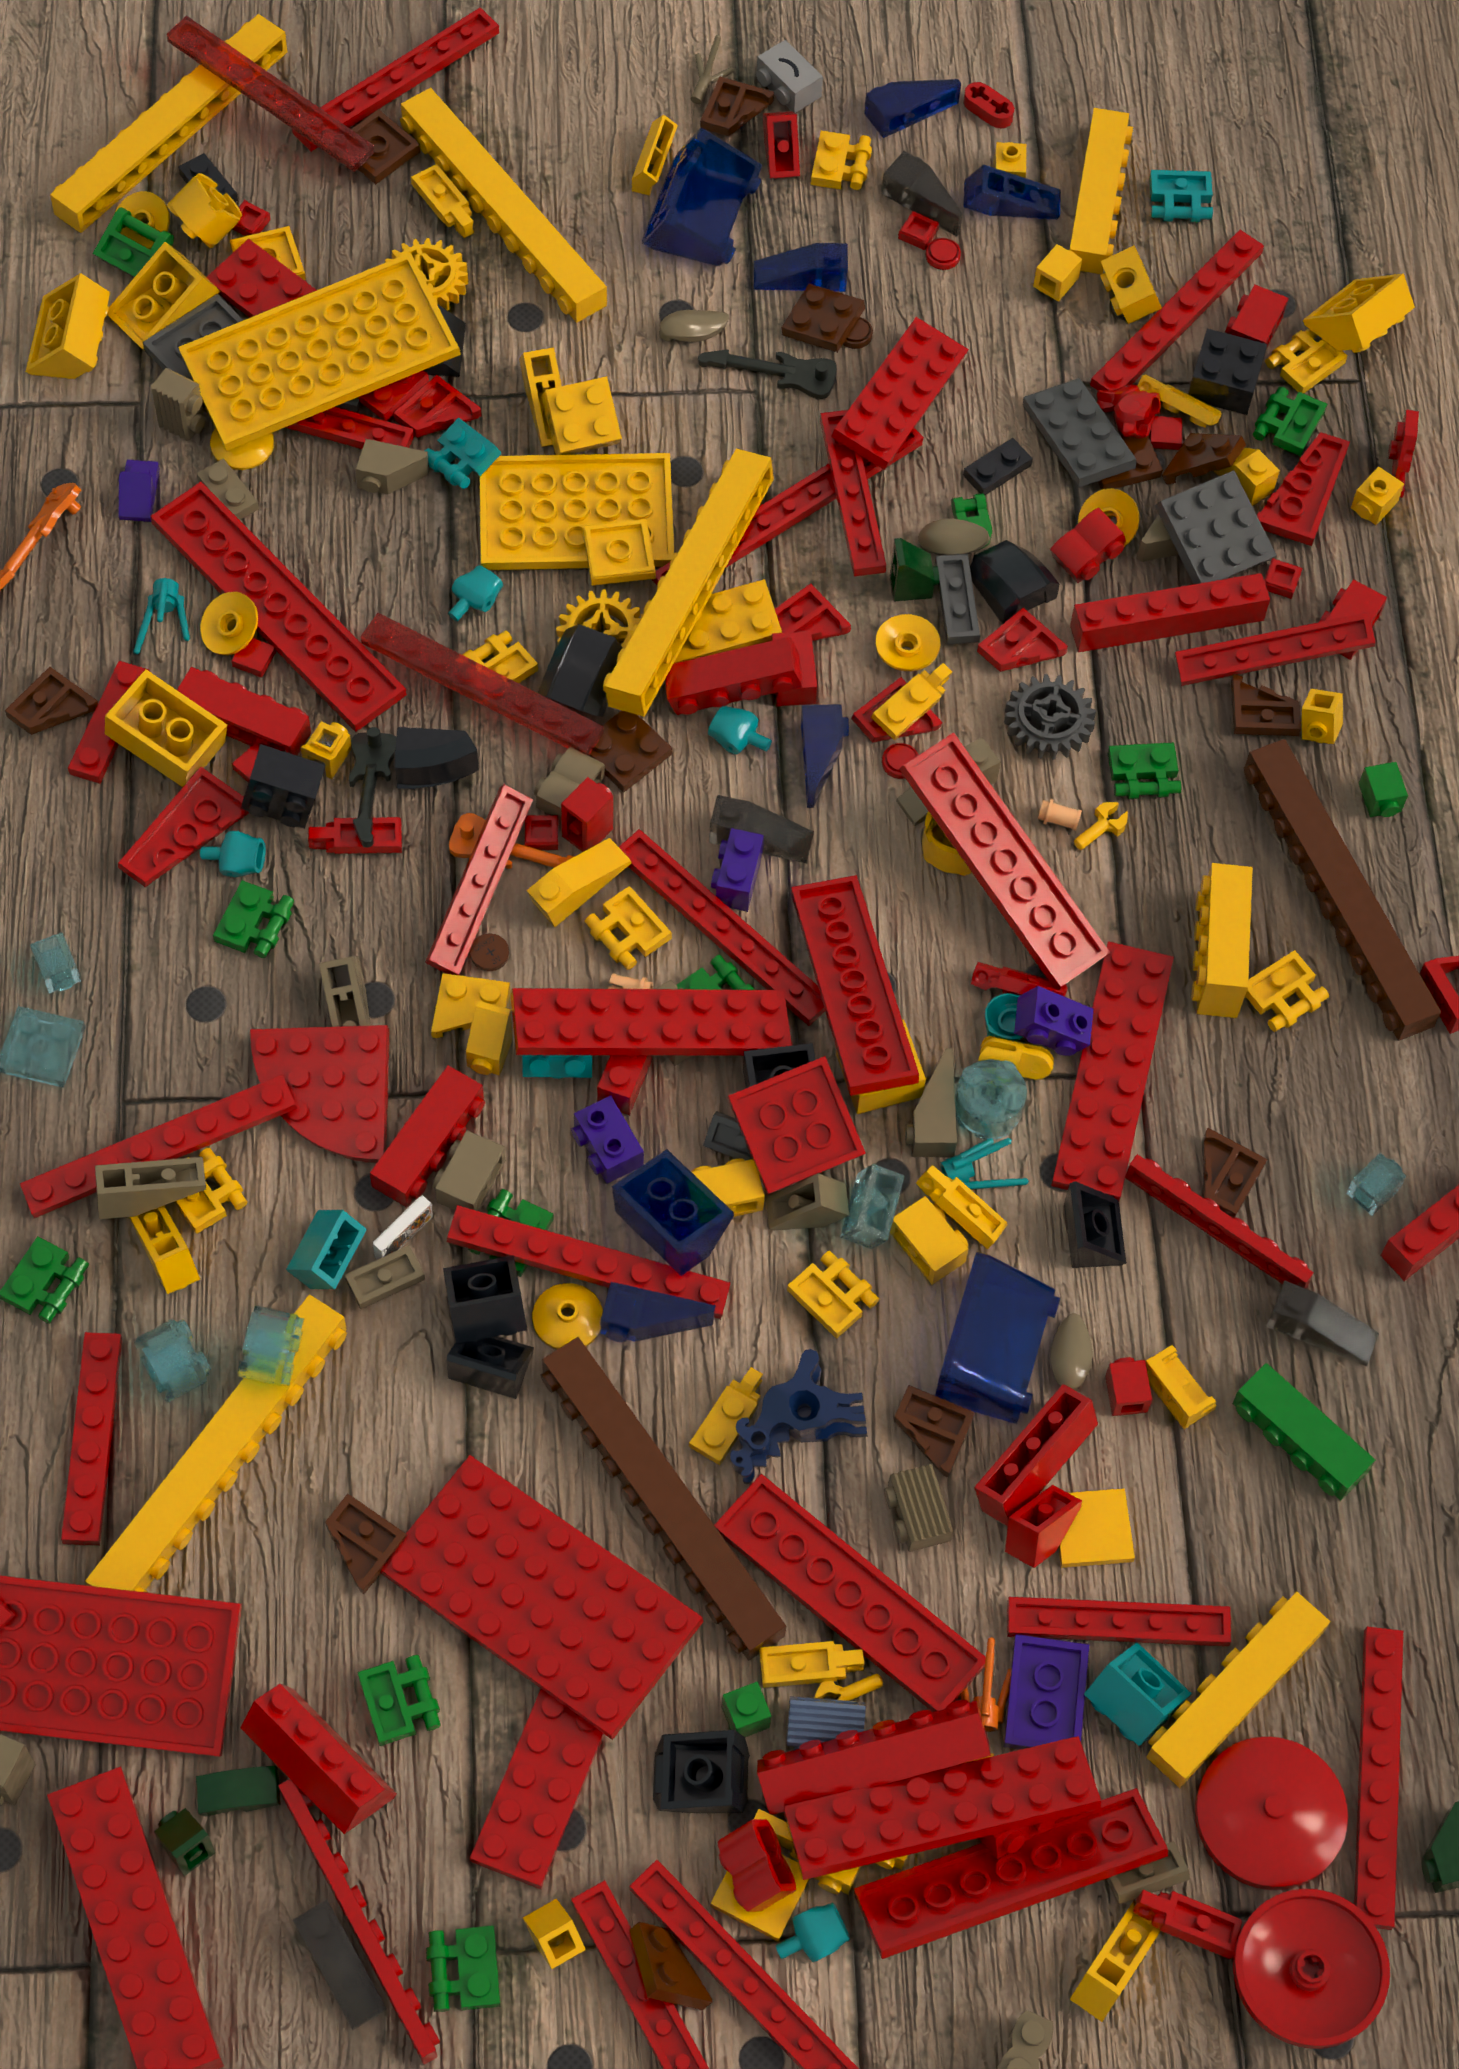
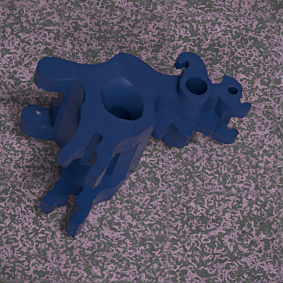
(798, 1411)

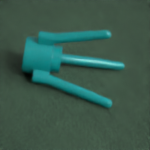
(163, 599)
(962, 1168)

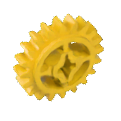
(440, 268)
(600, 609)

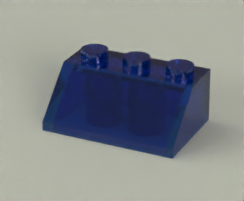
(672, 1211)

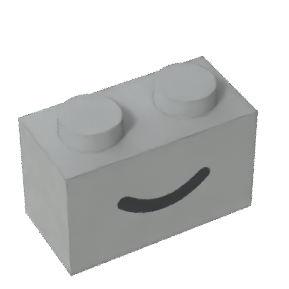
(789, 76)

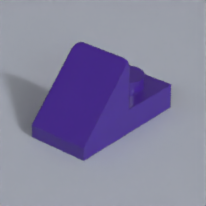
(138, 490)

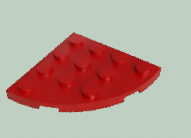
(335, 1081)

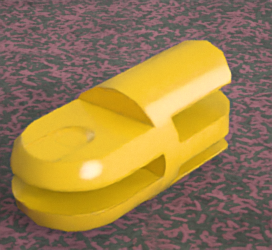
(1030, 1060)

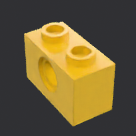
(1128, 269)

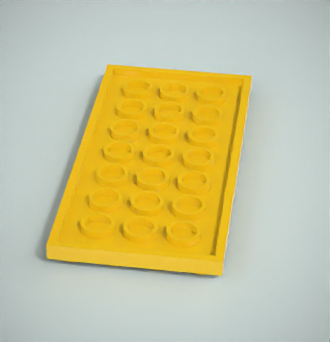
(319, 351)

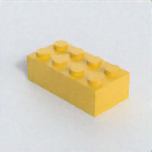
(1223, 940)

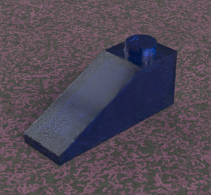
(909, 102)
(1010, 195)
(813, 264)
(821, 744)
(647, 1314)

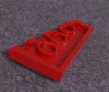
(1305, 492)
(185, 825)

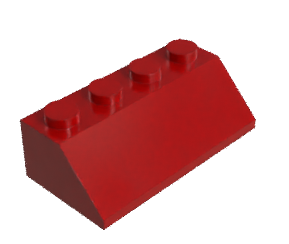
(315, 1758)

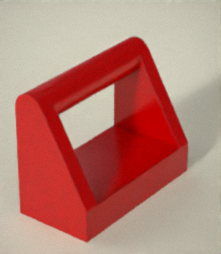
(1441, 989)

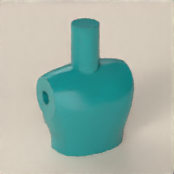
(475, 590)
(736, 729)
(238, 854)
(817, 1932)

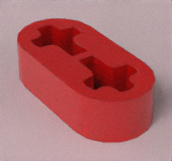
(988, 105)

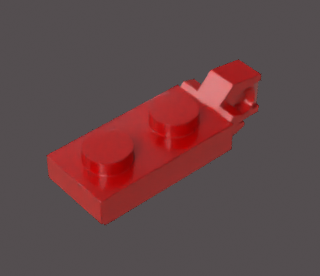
(341, 837)
(1010, 980)
(1190, 1921)

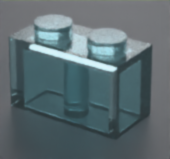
(872, 1206)

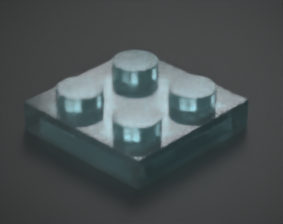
(41, 1046)

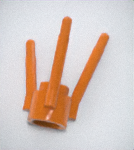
(990, 1712)

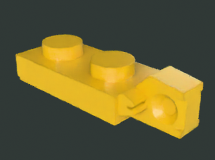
(444, 199)
(1177, 400)
(911, 701)
(963, 1206)
(718, 1429)
(807, 1663)

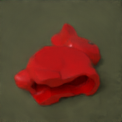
(1132, 409)

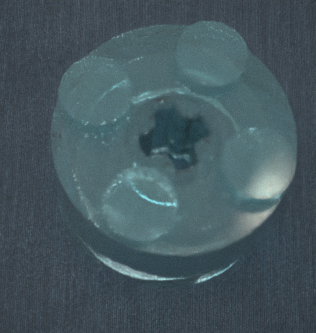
(990, 1098)
(270, 1346)
(172, 1359)

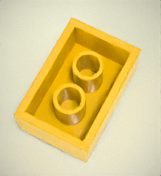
(165, 728)

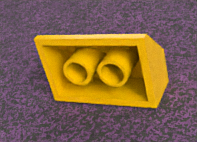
(1361, 312)
(69, 329)

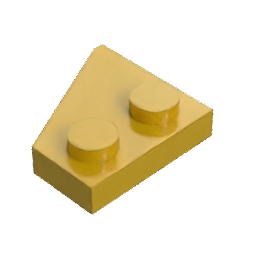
(458, 1001)

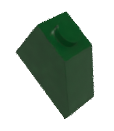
(912, 572)
(184, 1840)
(1442, 1855)

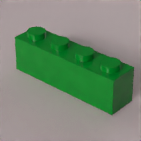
(1303, 1432)

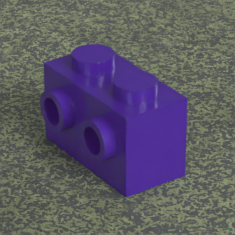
(739, 868)
(1053, 1021)
(607, 1139)

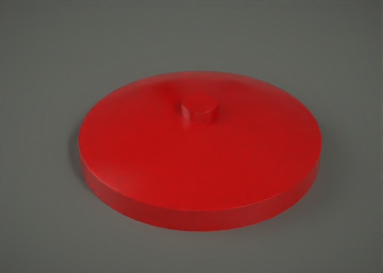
(1271, 1813)
(1311, 1968)

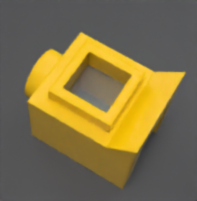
(329, 745)

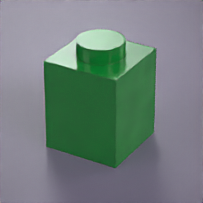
(1383, 789)
(746, 1710)

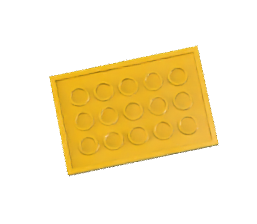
(539, 504)

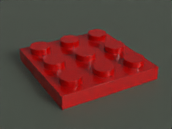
(796, 1125)

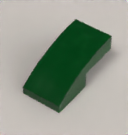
(238, 1789)

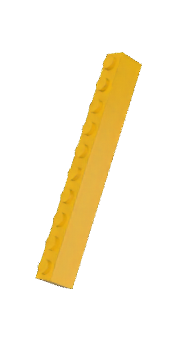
(160, 131)
(504, 205)
(688, 583)
(213, 1460)

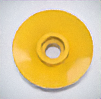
(146, 207)
(244, 456)
(1115, 504)
(220, 619)
(911, 632)
(558, 1329)

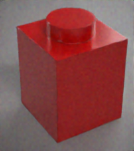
(1128, 1387)

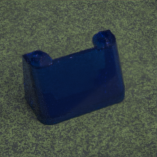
(702, 200)
(996, 1340)

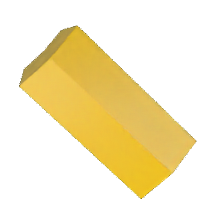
(663, 129)

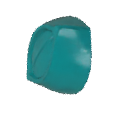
(1001, 1017)

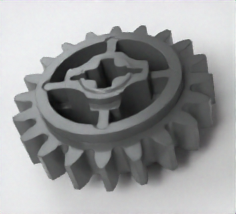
(1051, 723)

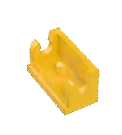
(1178, 1388)

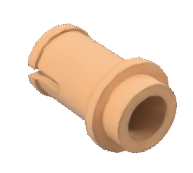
(1059, 814)
(629, 983)

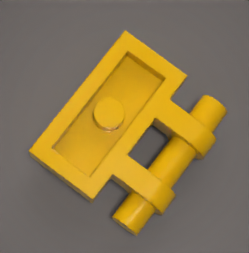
(831, 158)
(1311, 366)
(510, 662)
(635, 920)
(1280, 981)
(206, 1206)
(826, 1300)

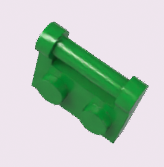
(123, 251)

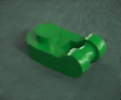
(976, 504)

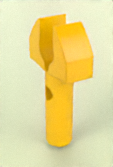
(1103, 825)
(850, 1691)

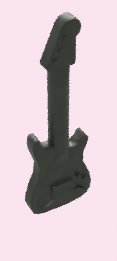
(810, 376)
(373, 756)

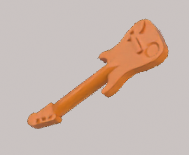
(58, 501)
(466, 835)

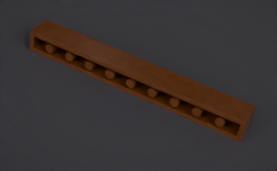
(1341, 890)
(663, 1499)

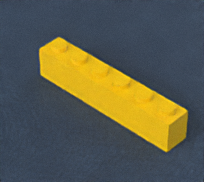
(1099, 187)
(1237, 1689)

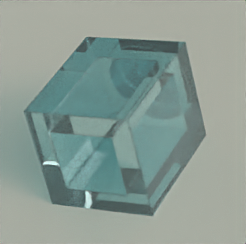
(55, 963)
(1376, 1183)

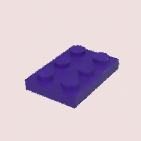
(1045, 1691)

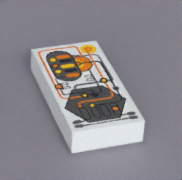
(403, 1228)

